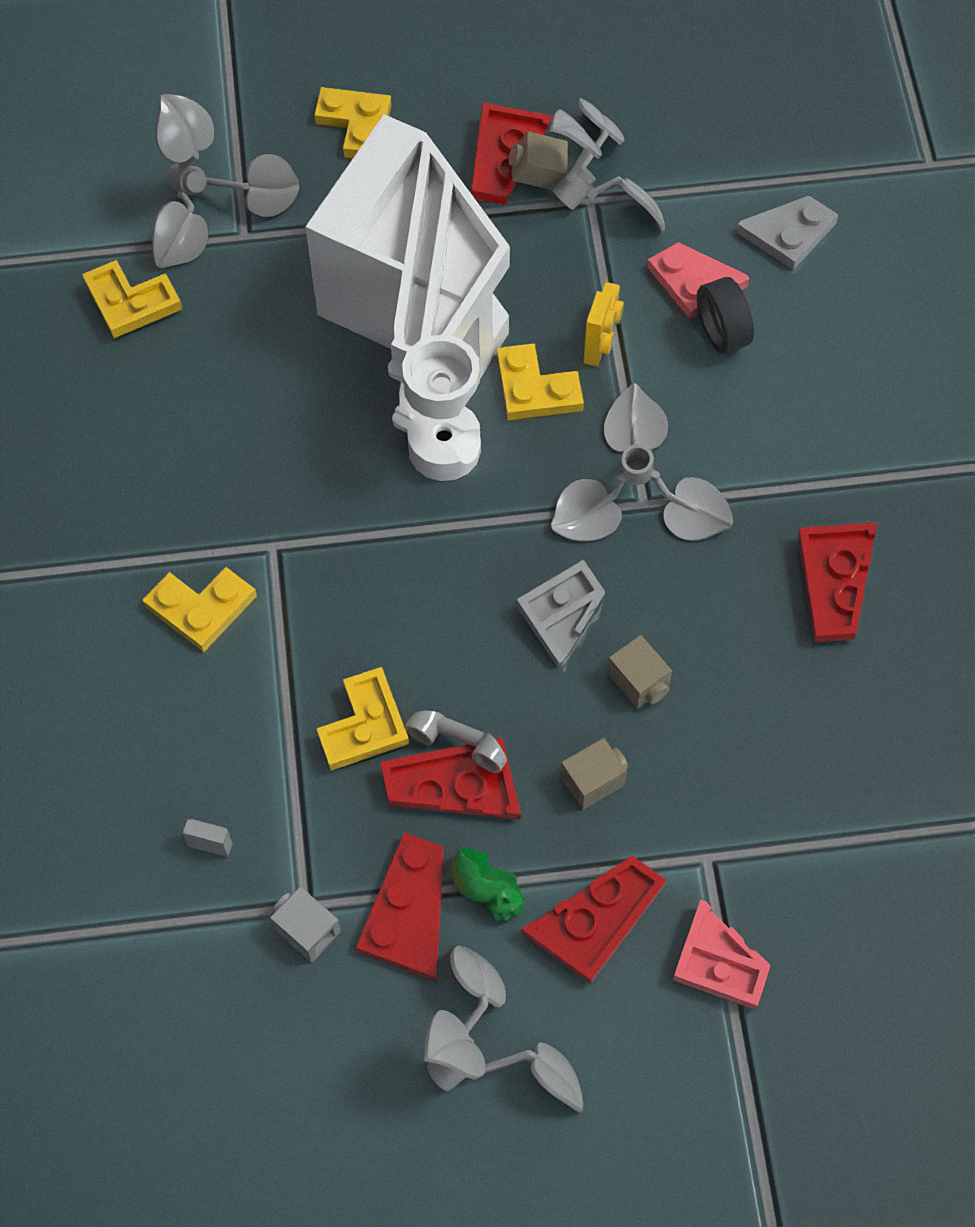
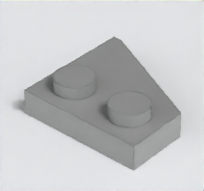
(790, 229)
(562, 609)

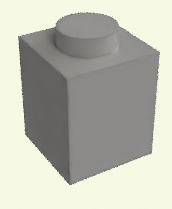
(304, 923)

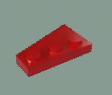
(497, 133)
(835, 576)
(450, 783)
(407, 910)
(598, 919)

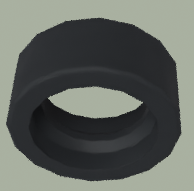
(725, 315)

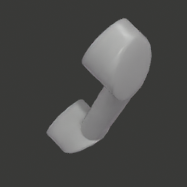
(426, 726)

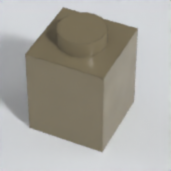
(539, 160)
(640, 672)
(594, 773)

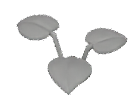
(180, 133)
(579, 179)
(635, 428)
(455, 1055)

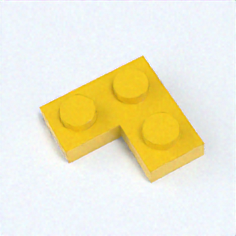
(353, 111)
(130, 307)
(600, 322)
(532, 394)
(203, 615)
(373, 728)

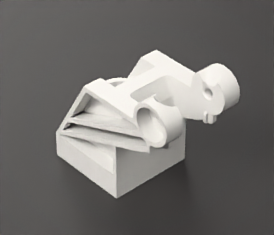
(415, 268)

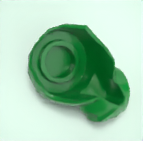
(486, 884)

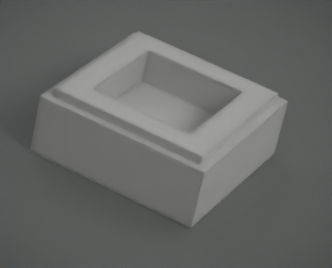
(207, 837)

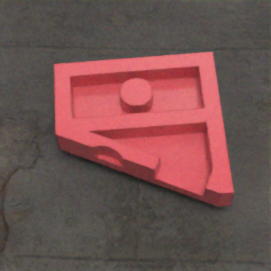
(685, 270)
(720, 961)

